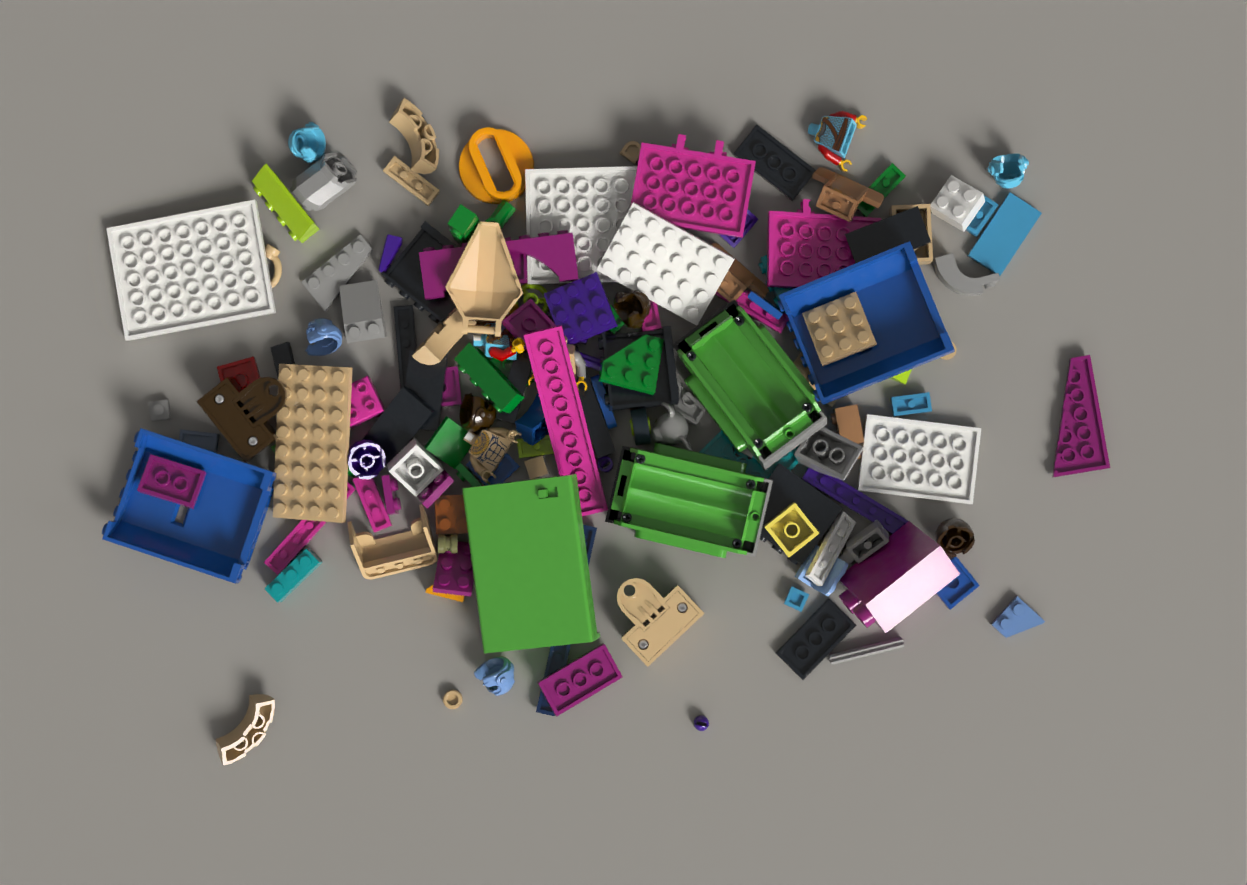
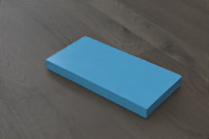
(1004, 234)

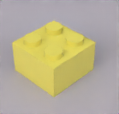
(791, 529)

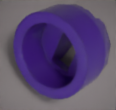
(604, 461)
(701, 718)

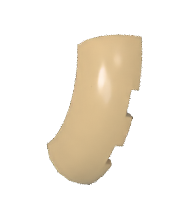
(419, 136)
(441, 339)
(250, 730)

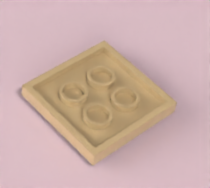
(839, 329)

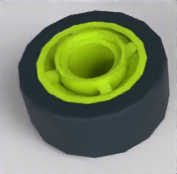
(640, 426)

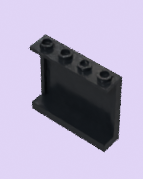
(407, 274)
(666, 387)
(816, 507)

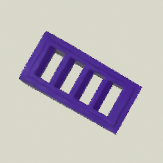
(391, 247)

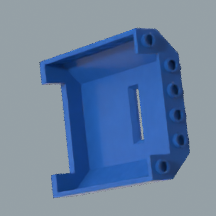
(898, 313)
(216, 533)

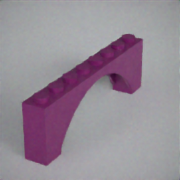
(553, 251)

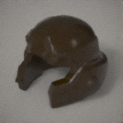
(632, 308)
(476, 413)

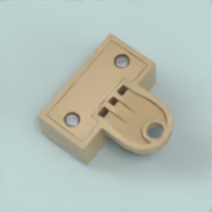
(656, 618)

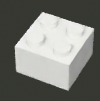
(957, 203)
(415, 467)

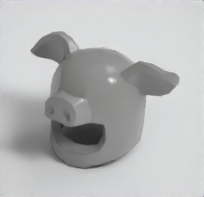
(671, 428)

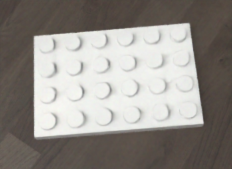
(665, 263)
(919, 459)

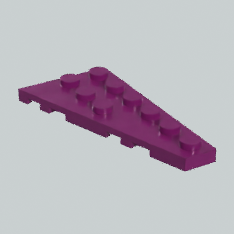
(1081, 432)

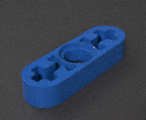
(600, 391)

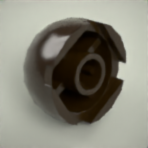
(954, 536)

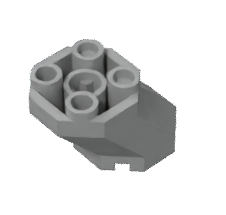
(323, 182)

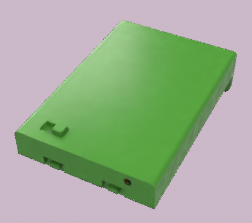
(530, 564)

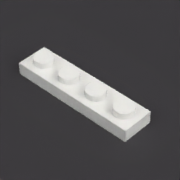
(830, 548)

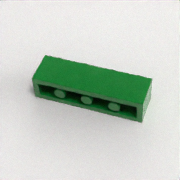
(463, 224)
(488, 378)

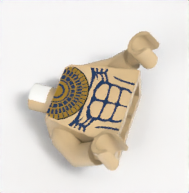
(489, 449)

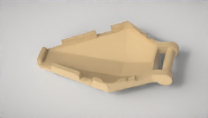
(484, 280)

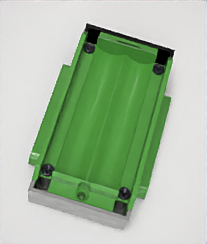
(749, 385)
(689, 500)

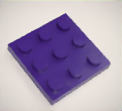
(581, 308)

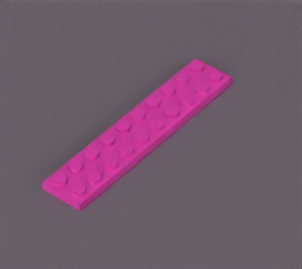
(565, 415)

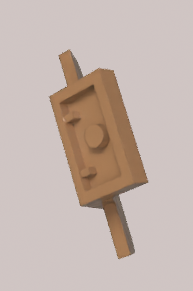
(841, 195)
(738, 280)

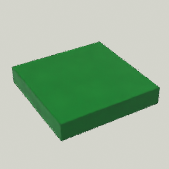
(448, 443)

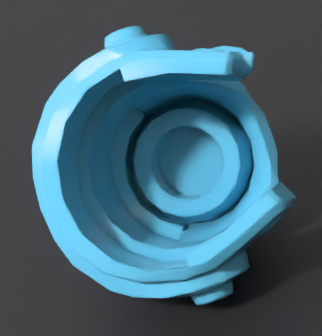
(308, 143)
(1008, 169)

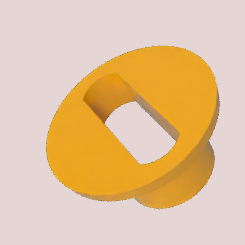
(476, 175)

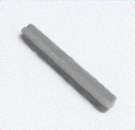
(866, 650)

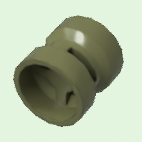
(447, 543)

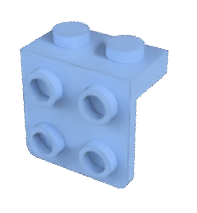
(837, 571)

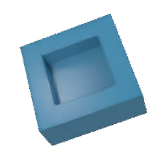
(796, 599)

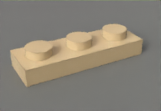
(411, 181)

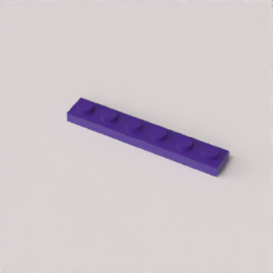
(855, 500)

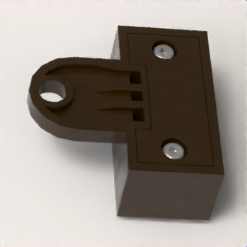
(245, 413)

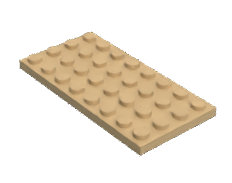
(313, 443)

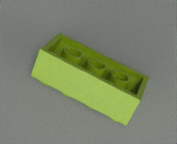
(285, 204)

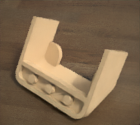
(395, 552)

